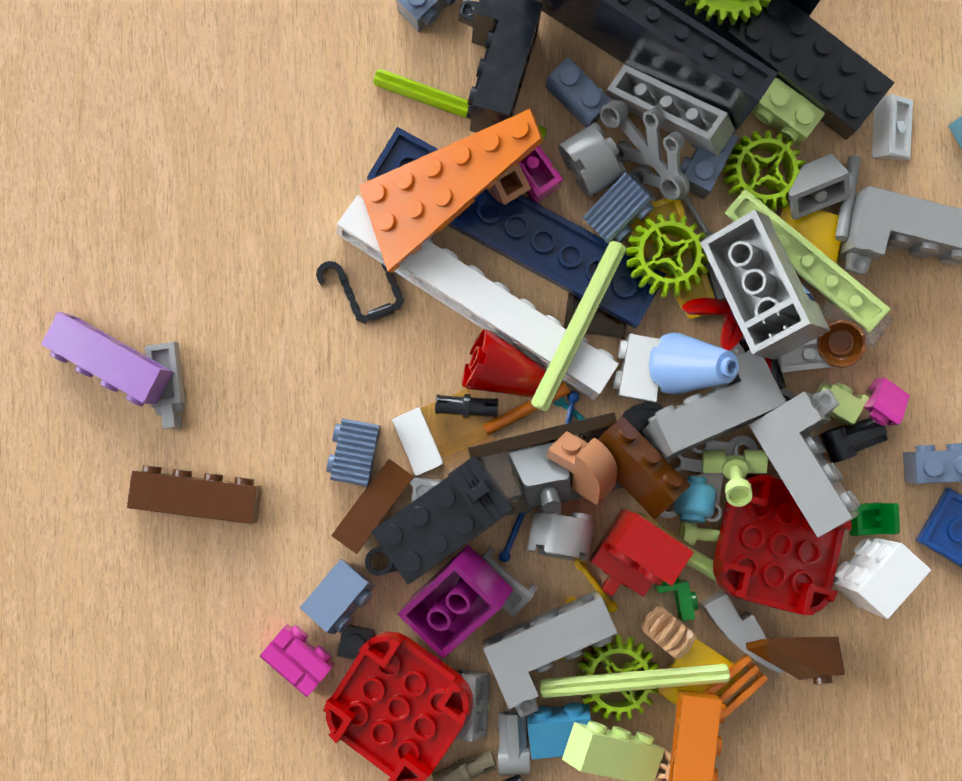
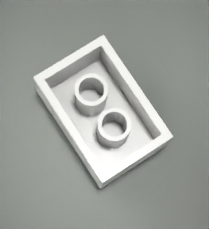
(880, 575)

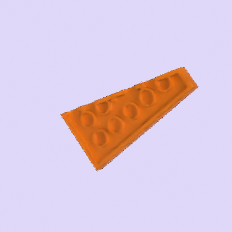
(435, 189)

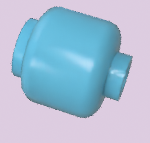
(697, 501)

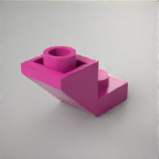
(886, 403)

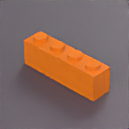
(696, 736)

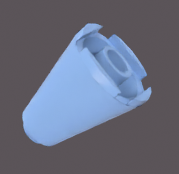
(689, 364)

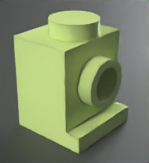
(849, 405)

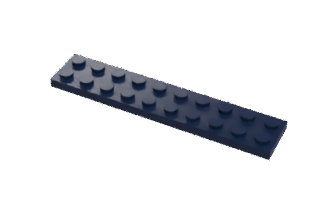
(533, 238)

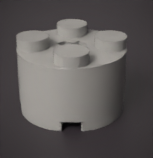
(592, 159)
(562, 535)

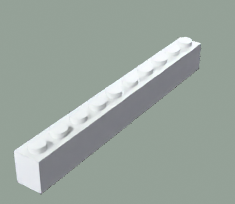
(484, 303)

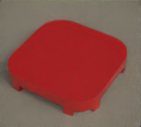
(772, 553)
(399, 707)

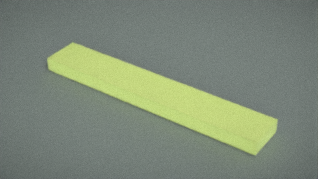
(817, 267)

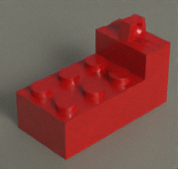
(638, 555)

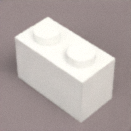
(634, 377)

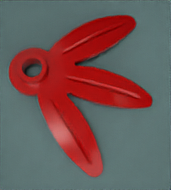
(731, 332)

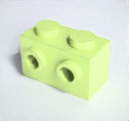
(787, 112)

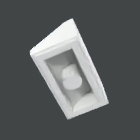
(892, 128)
(417, 441)

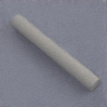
(847, 205)

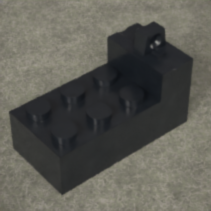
(508, 35)
(443, 520)

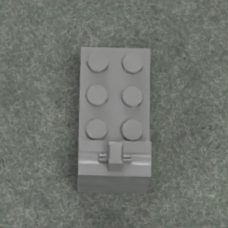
(895, 221)
(763, 287)
(718, 411)
(801, 460)
(542, 641)

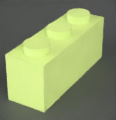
(613, 752)

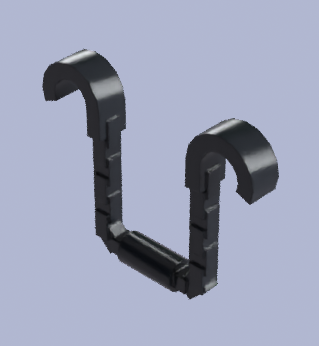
(374, 314)

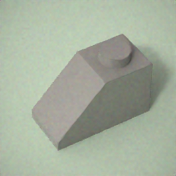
(819, 186)

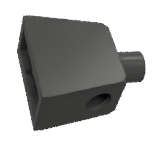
(540, 478)

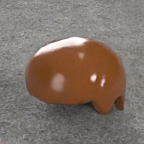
(842, 344)

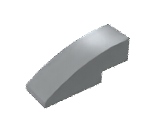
(737, 628)

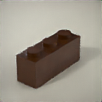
(643, 469)

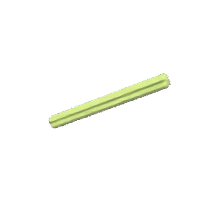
(578, 326)
(634, 680)

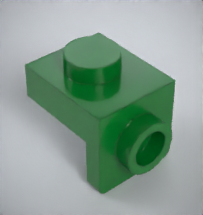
(876, 519)
(685, 600)

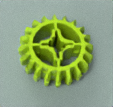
(756, 163)
(661, 244)
(633, 699)

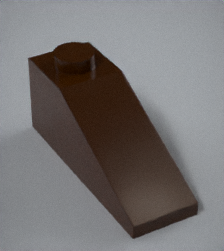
(802, 656)

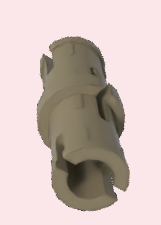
(467, 769)

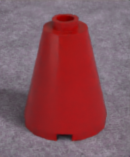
(501, 368)

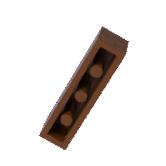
(194, 496)

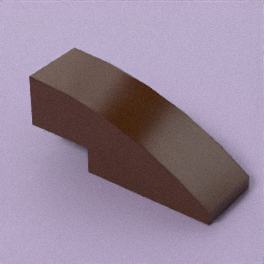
(372, 506)

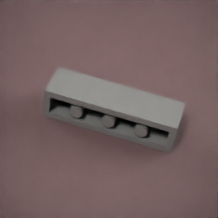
(683, 113)

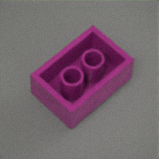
(455, 601)

